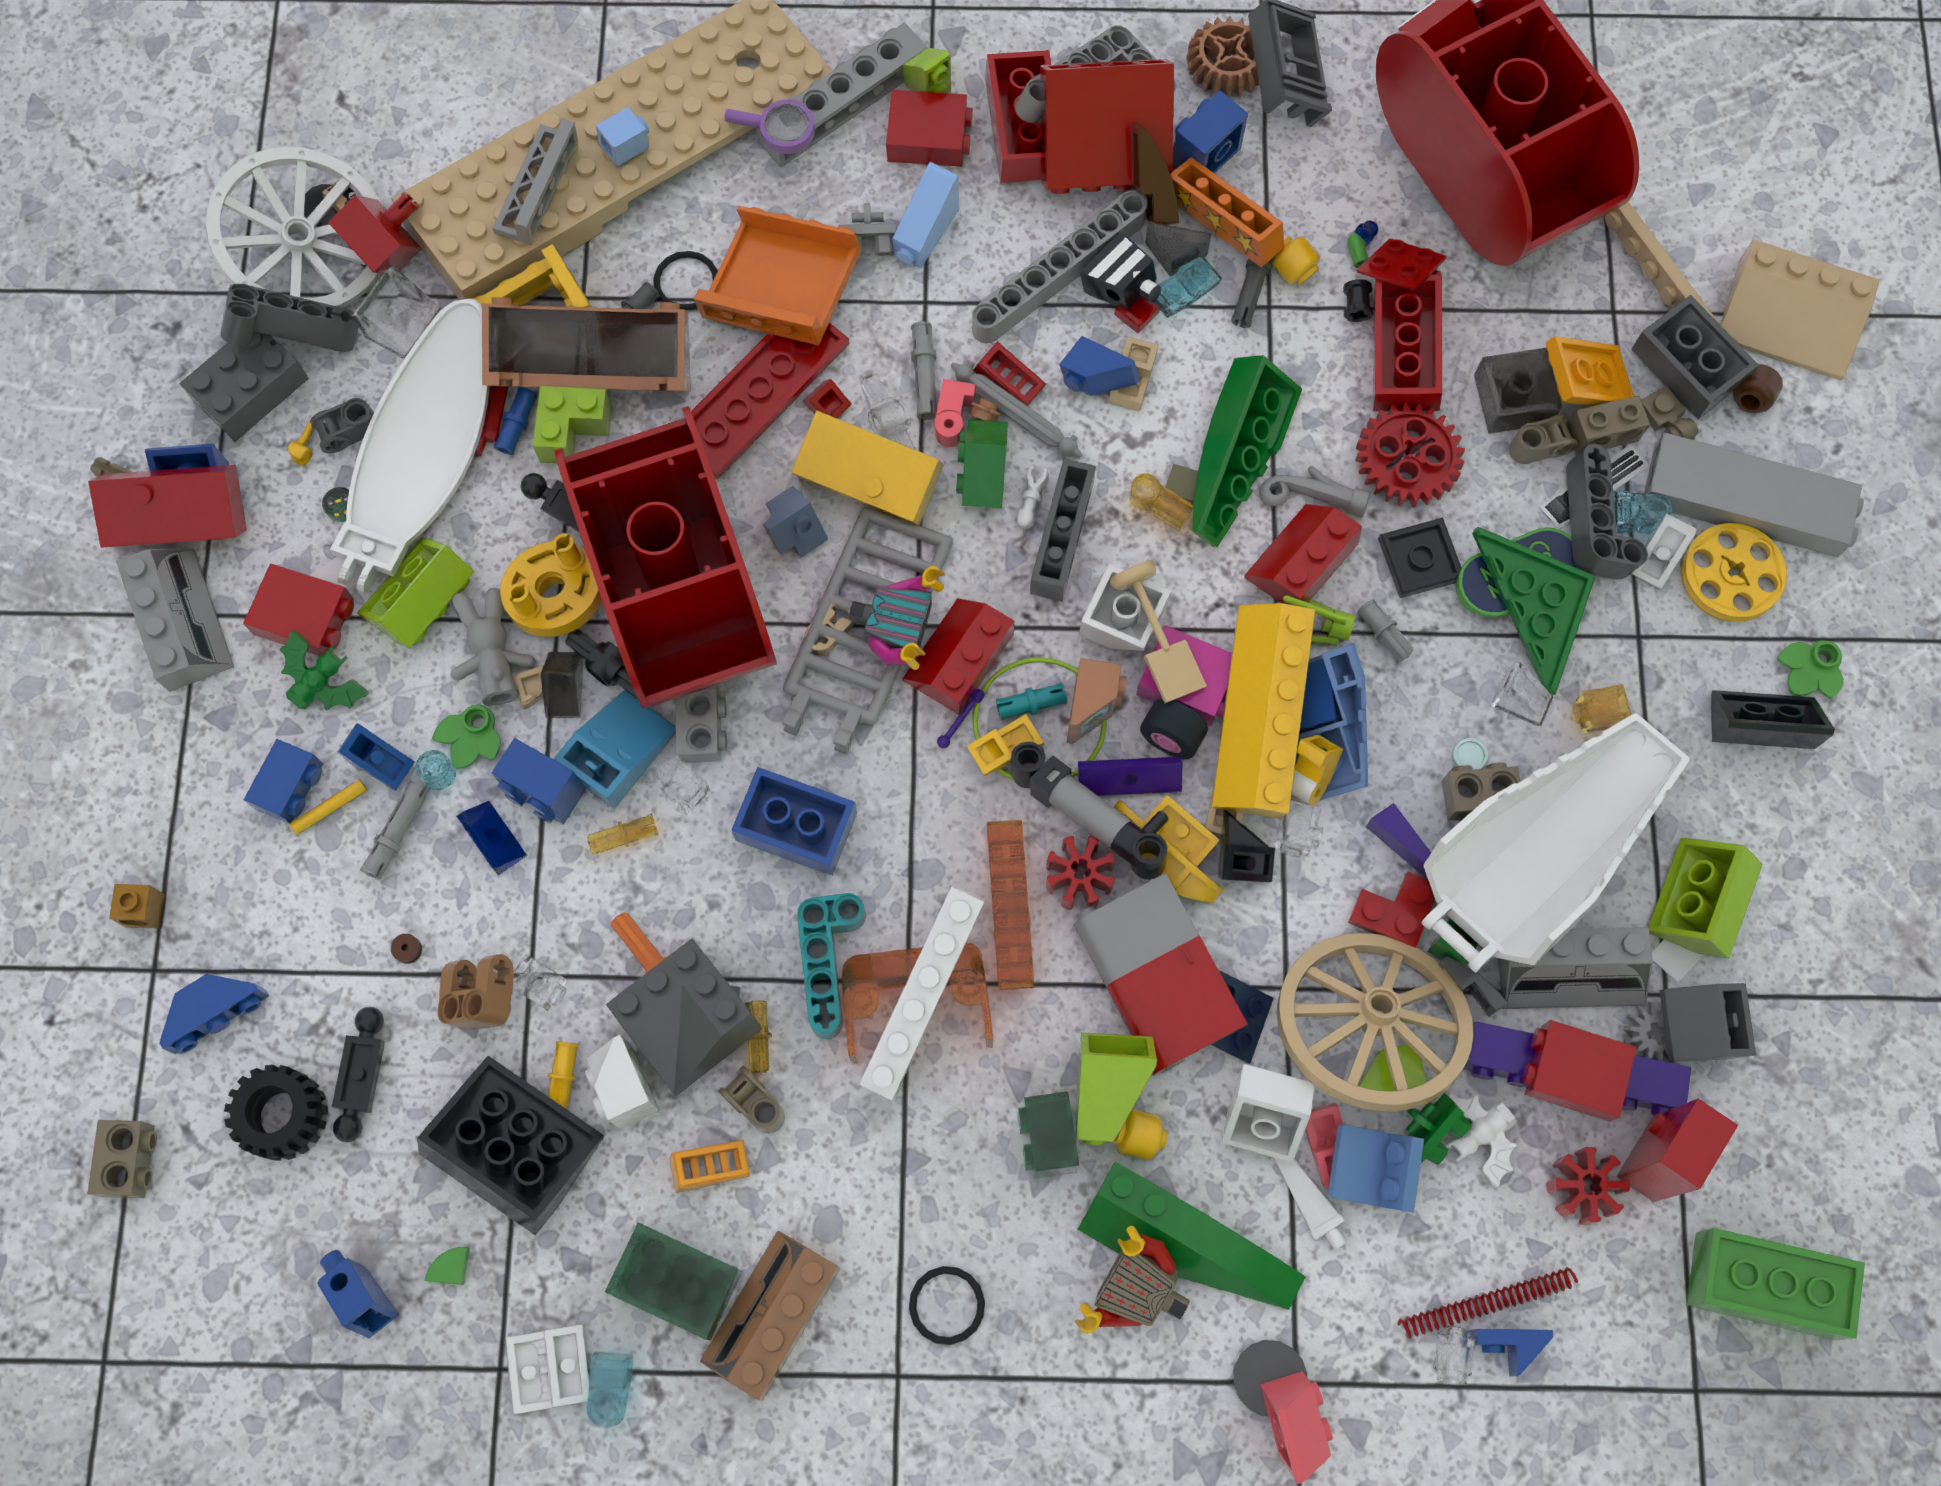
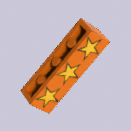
(1227, 212)

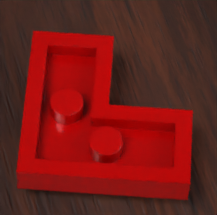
(1396, 919)

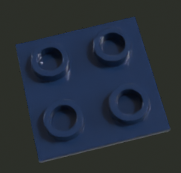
(1255, 1009)

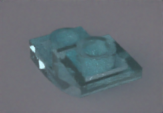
(1187, 286)

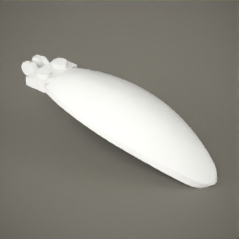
(415, 445)

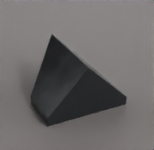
(1243, 853)

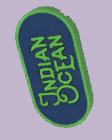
(1476, 586)

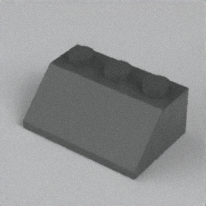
(1694, 356)

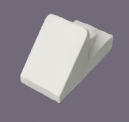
(1665, 550)

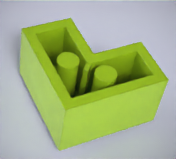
(568, 412)

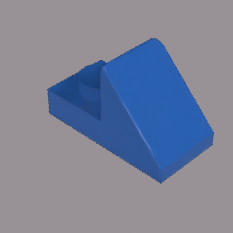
(375, 757)
(1522, 1345)

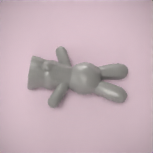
(487, 641)

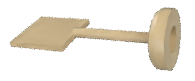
(1174, 664)

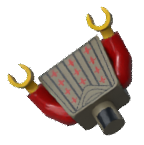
(1136, 1287)

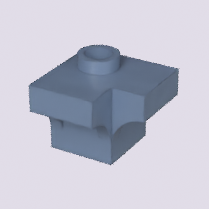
(793, 523)

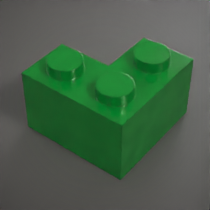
(984, 456)

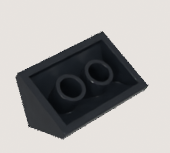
(1768, 720)

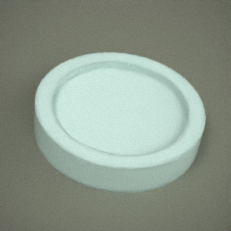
(1470, 752)

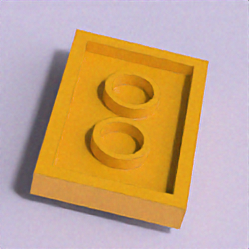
(1588, 371)

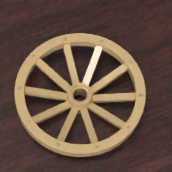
(1375, 1023)

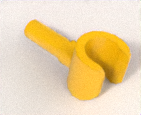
(298, 450)

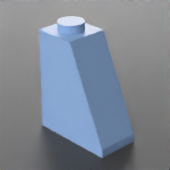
(927, 215)

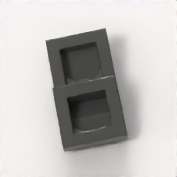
(1479, 987)

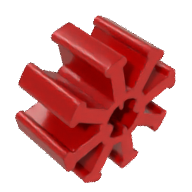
(1067, 874)
(1600, 1186)

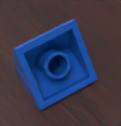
(184, 457)

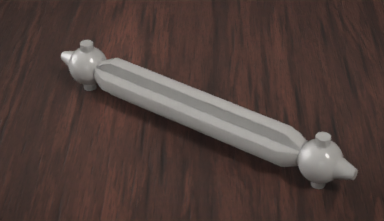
(1018, 411)

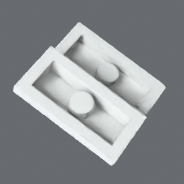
(547, 1369)

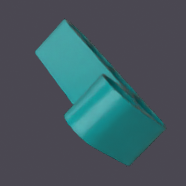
(826, 966)

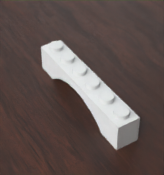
(922, 992)

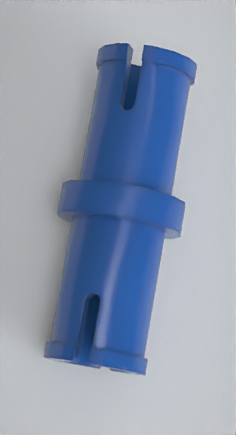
(515, 421)

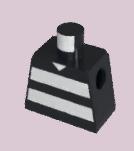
(1121, 274)

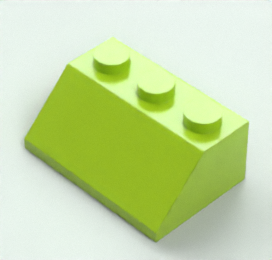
(417, 592)
(1706, 896)

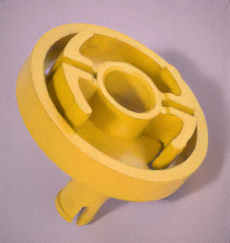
(536, 570)

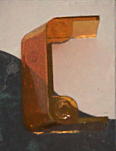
(891, 969)

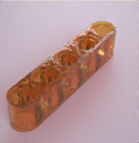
(1010, 905)

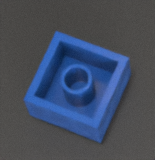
(1211, 133)
(538, 781)

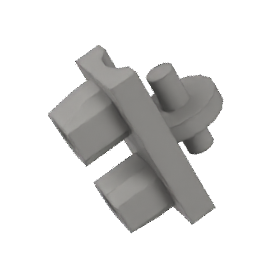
(880, 232)

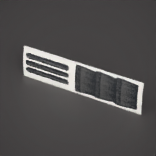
(1624, 467)

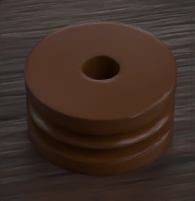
(411, 954)

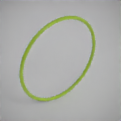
(1021, 662)

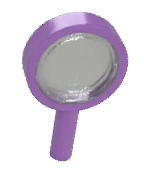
(784, 125)

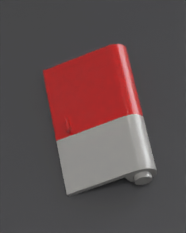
(1159, 972)

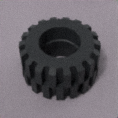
(248, 1106)

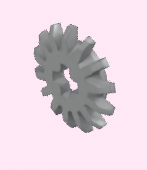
(1641, 1027)

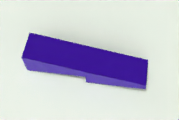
(1399, 835)

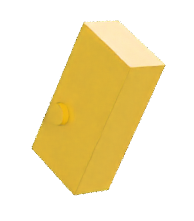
(867, 468)

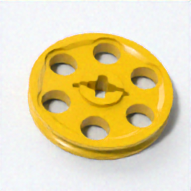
(1743, 584)

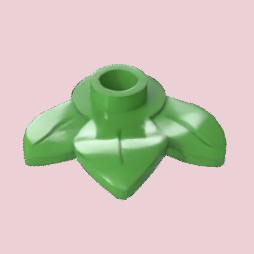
(1809, 671)
(469, 741)

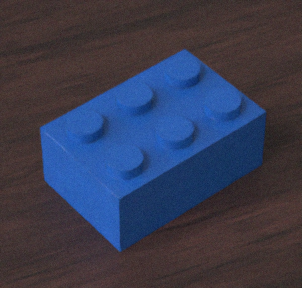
(794, 821)

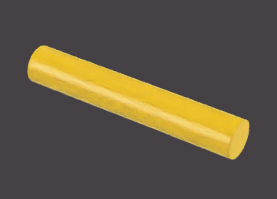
(328, 806)

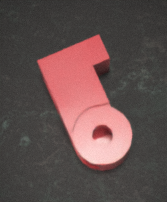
(950, 409)

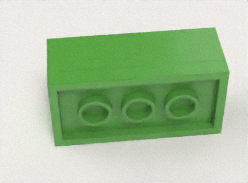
(1776, 1284)

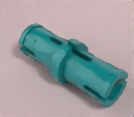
(1031, 701)

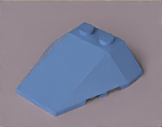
(1351, 725)

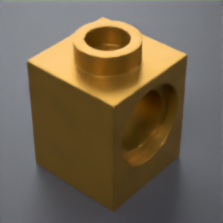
(137, 906)

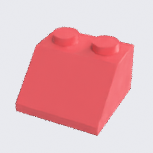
(1297, 1423)

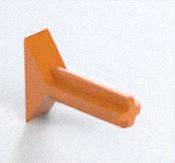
(636, 941)

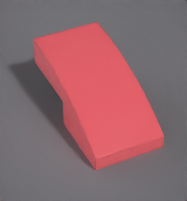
(1321, 1135)

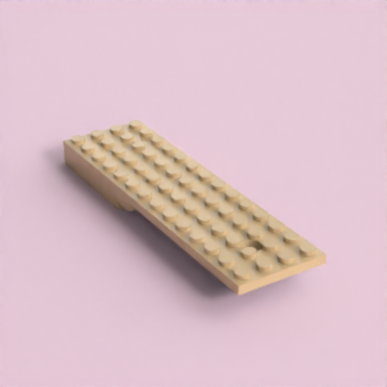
(679, 95)

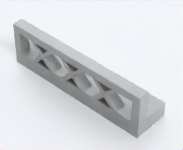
(542, 186)

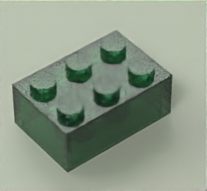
(674, 1281)

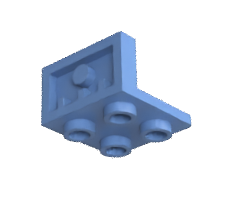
(1375, 1168)

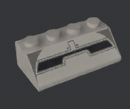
(174, 616)
(1583, 971)

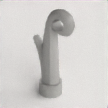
(1319, 488)

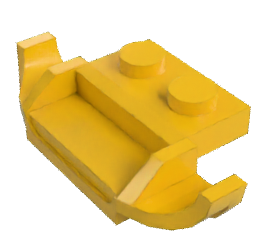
(1187, 848)

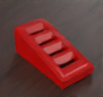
(1007, 359)

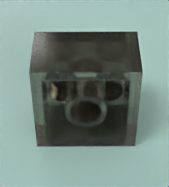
(1517, 389)

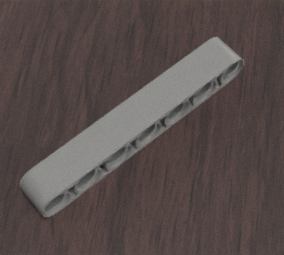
(1051, 278)

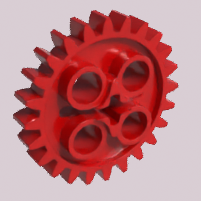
(1427, 476)

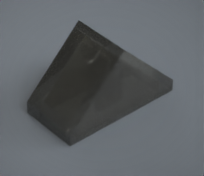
(1176, 245)
(562, 684)

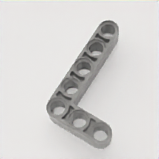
(1110, 46)

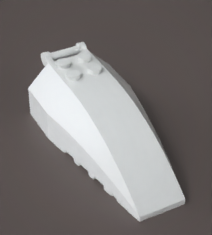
(1548, 846)

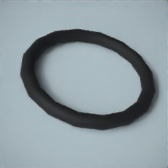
(684, 254)
(913, 1305)

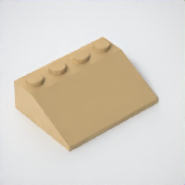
(1798, 308)

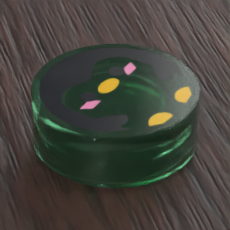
(335, 503)

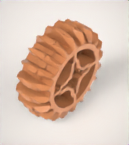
(1225, 47)

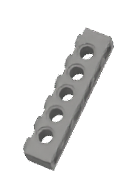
(859, 90)

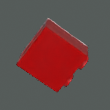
(1443, 22)

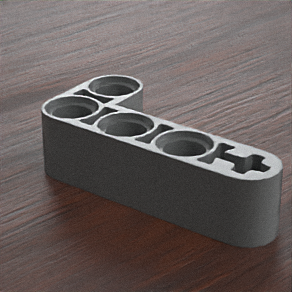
(285, 317)
(1593, 520)

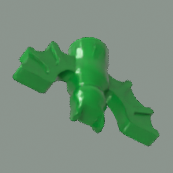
(313, 681)

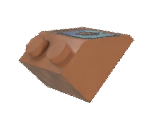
(1095, 695)

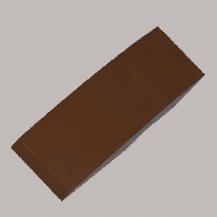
(1152, 178)

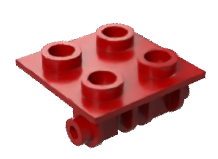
(1402, 264)

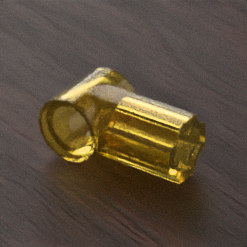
(1163, 504)

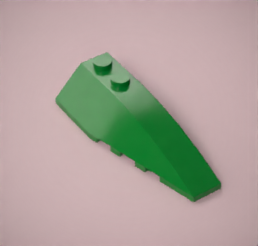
(1240, 439)
(1198, 1243)

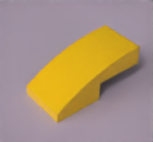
(995, 748)

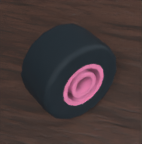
(1174, 728)

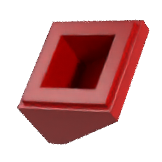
(827, 399)

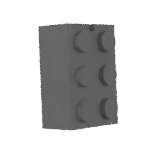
(244, 383)

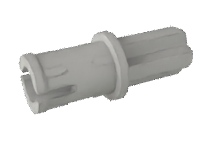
(1385, 630)

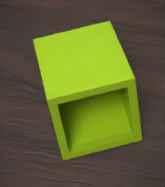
(1110, 1082)

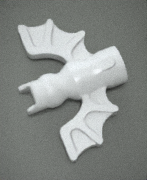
(1486, 1129)

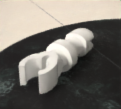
(1031, 498)

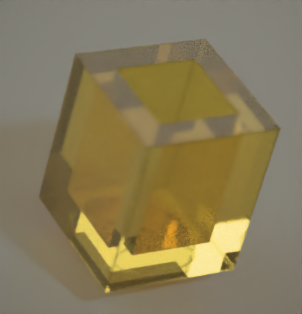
(1601, 708)

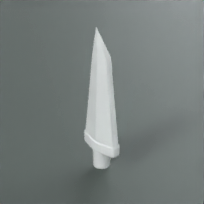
(1314, 1205)

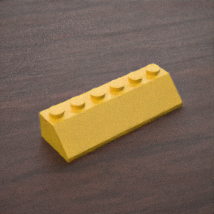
(1263, 709)

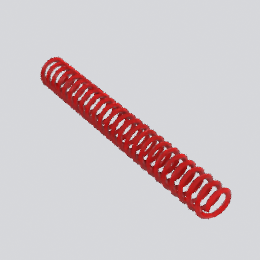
(1492, 1307)

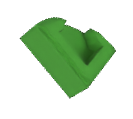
(449, 1267)

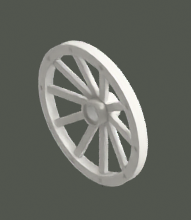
(291, 225)

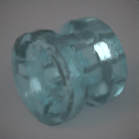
(429, 764)

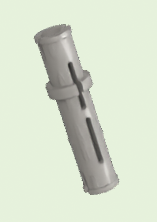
(923, 359)
(399, 821)

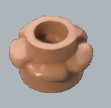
(985, 410)

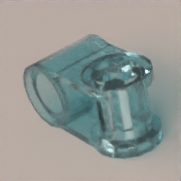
(1632, 513)
(610, 1380)

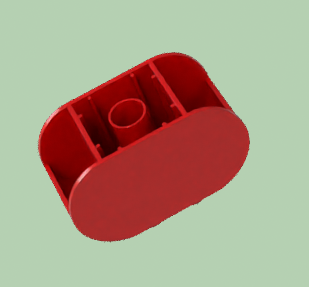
(1509, 129)
(666, 562)

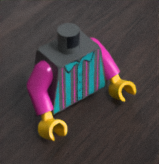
(898, 618)

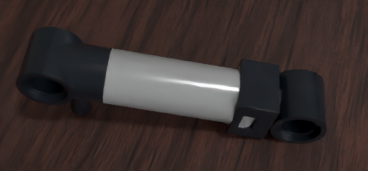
(1053, 785)

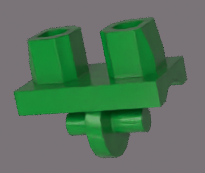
(1434, 1123)

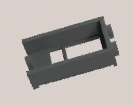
(1275, 82)

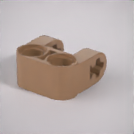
(480, 996)

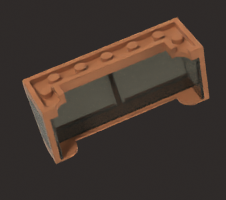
(585, 347)

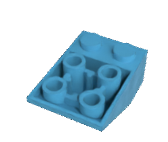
(616, 747)

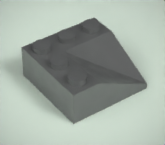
(684, 1017)

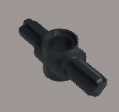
(602, 660)

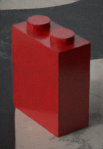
(928, 128)
(302, 604)
(1579, 1070)

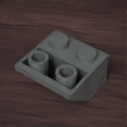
(1707, 1022)

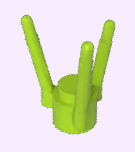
(1335, 622)

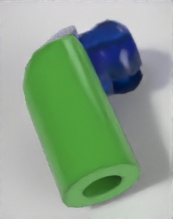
(1359, 240)

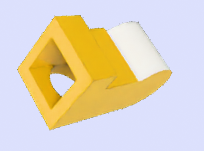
(1314, 768)

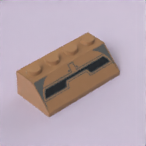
(769, 1315)

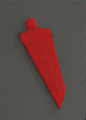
(493, 417)

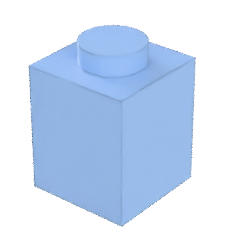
(623, 136)

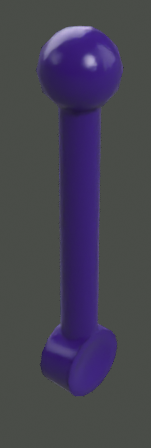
(976, 697)

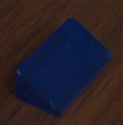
(492, 836)

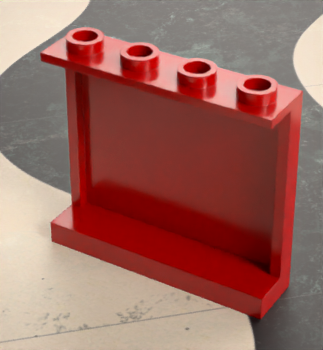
(1091, 120)

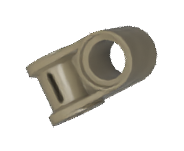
(1548, 438)
(748, 1097)

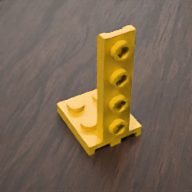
(538, 279)

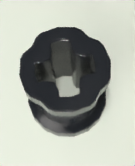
(1358, 300)

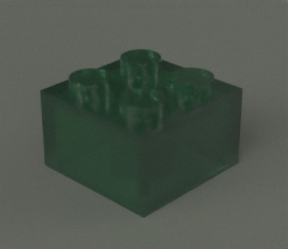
(1049, 1134)

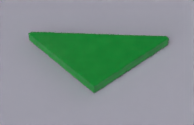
(1541, 598)

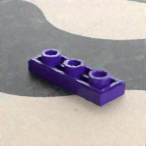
(1132, 775)

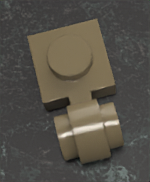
(1665, 410)

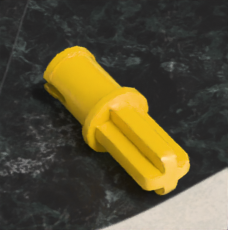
(562, 1072)

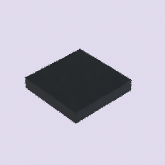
(1420, 557)

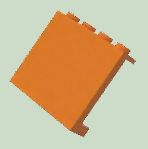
(781, 275)

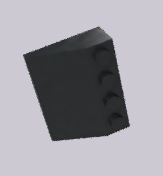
(509, 1144)

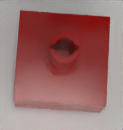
(377, 231)

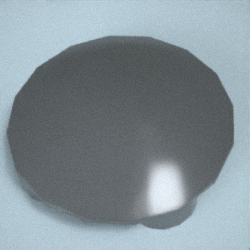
(1261, 1364)

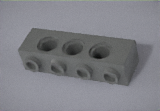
(1062, 530)

